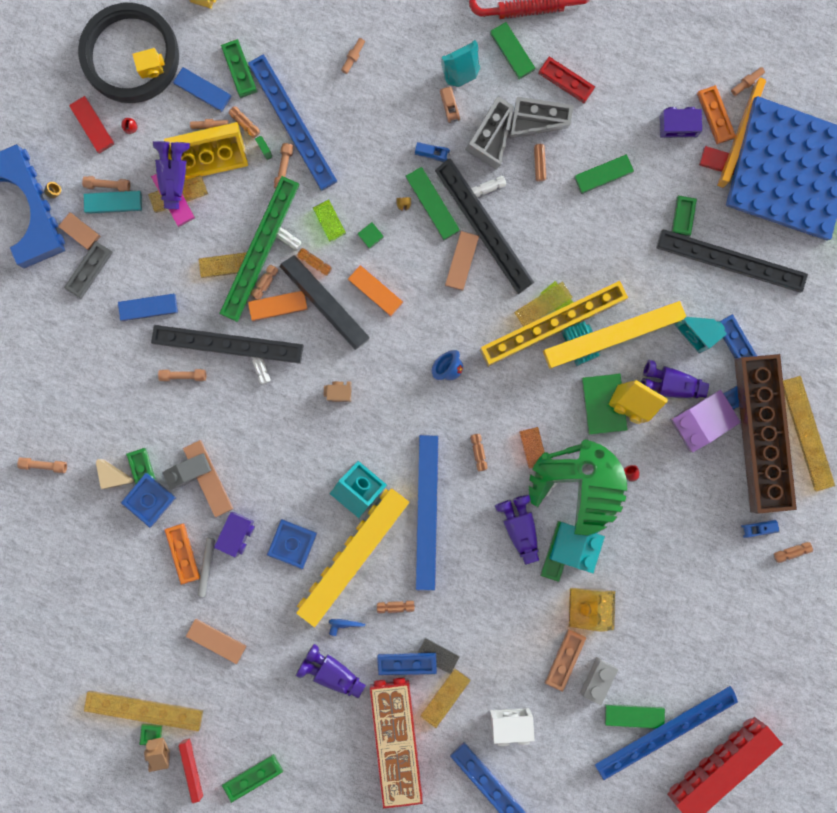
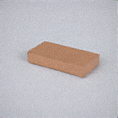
(79, 231)

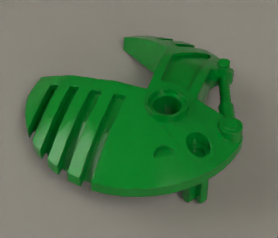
(598, 492)

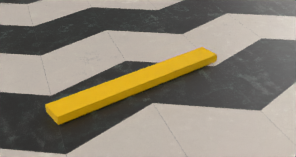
(614, 334)

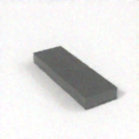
(88, 269)

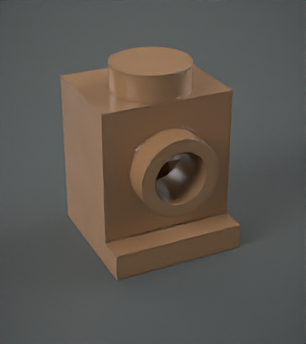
(338, 392)
(157, 754)

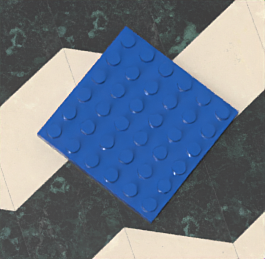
(787, 169)

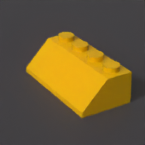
(212, 150)

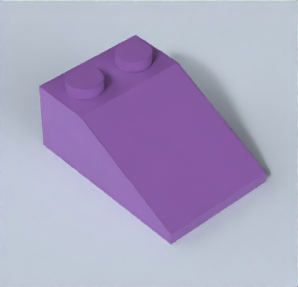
(705, 421)

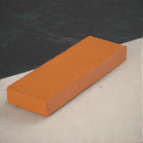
(716, 114)
(375, 290)
(277, 305)
(182, 553)

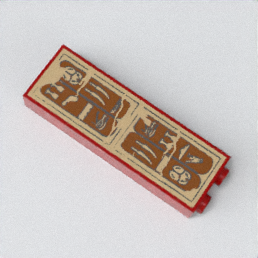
(396, 743)

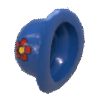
(447, 366)

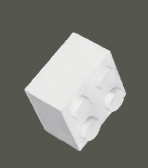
(512, 726)

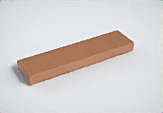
(210, 482)

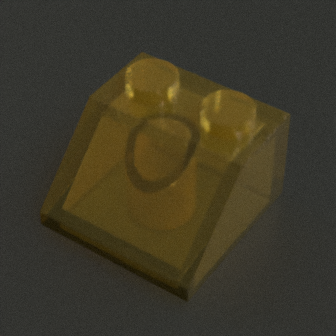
(592, 609)

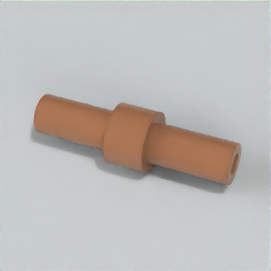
(353, 56)
(748, 81)
(208, 123)

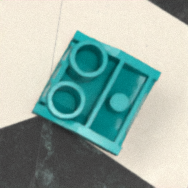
(461, 65)

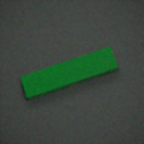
(432, 203)

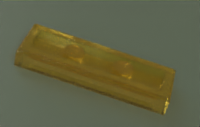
(192, 189)
(220, 265)
(543, 304)
(445, 698)

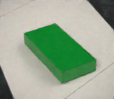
(684, 215)

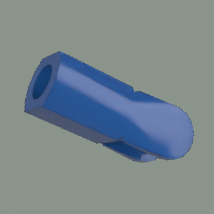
(428, 151)
(762, 528)

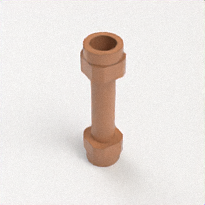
(286, 151)
(90, 183)
(166, 375)
(27, 463)

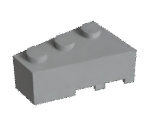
(539, 116)
(491, 134)

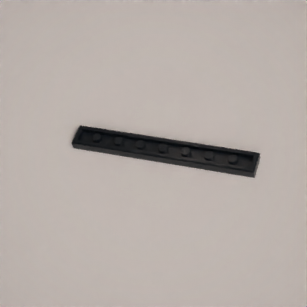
(484, 226)
(732, 261)
(227, 344)

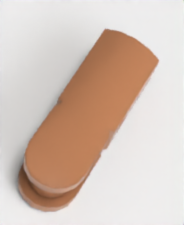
(449, 103)

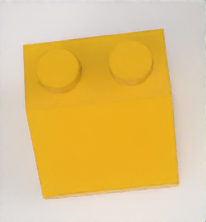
(637, 401)

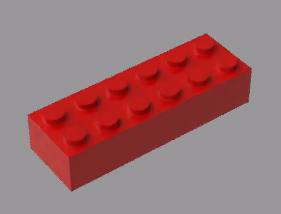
(725, 767)

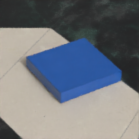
(148, 500)
(292, 544)

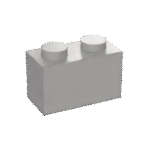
(598, 681)

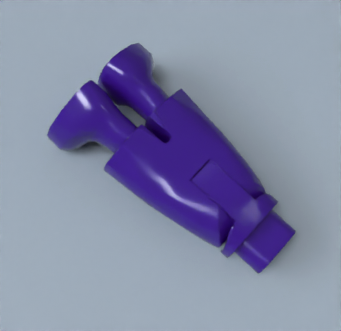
(170, 172)
(674, 382)
(520, 528)
(330, 673)

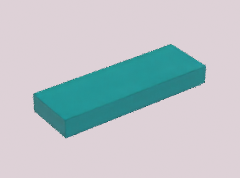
(112, 202)

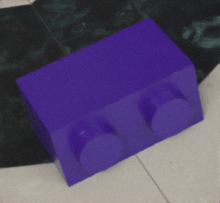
(680, 122)
(234, 534)

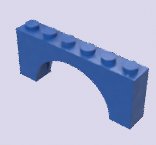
(41, 237)

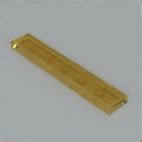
(808, 434)
(143, 710)

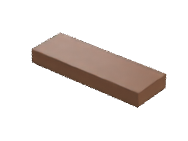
(462, 261)
(216, 641)
(565, 660)

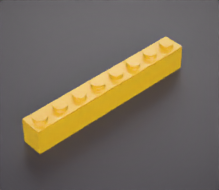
(553, 323)
(353, 556)

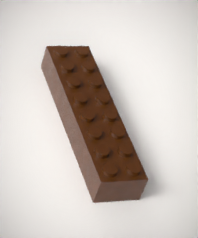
(765, 434)

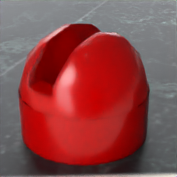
(132, 125)
(632, 473)

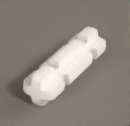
(489, 186)
(287, 238)
(261, 370)

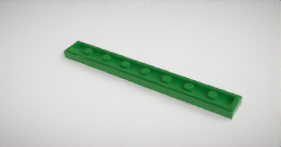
(259, 249)

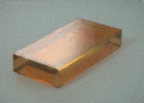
(532, 445)

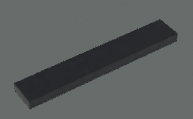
(324, 302)

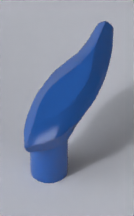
(341, 623)

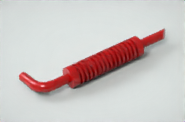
(523, 7)

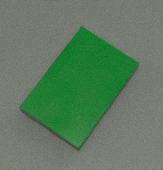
(597, 396)

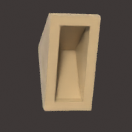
(111, 476)

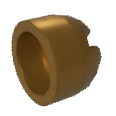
(54, 190)
(403, 202)

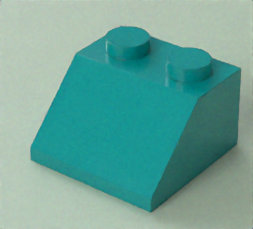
(701, 332)
(358, 489)
(577, 550)

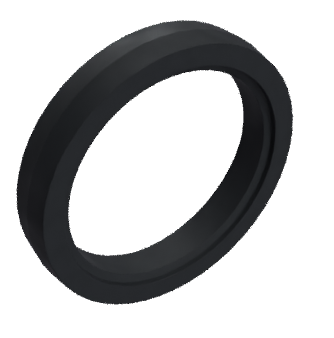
(99, 23)

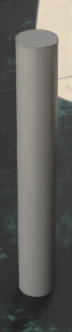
(205, 567)

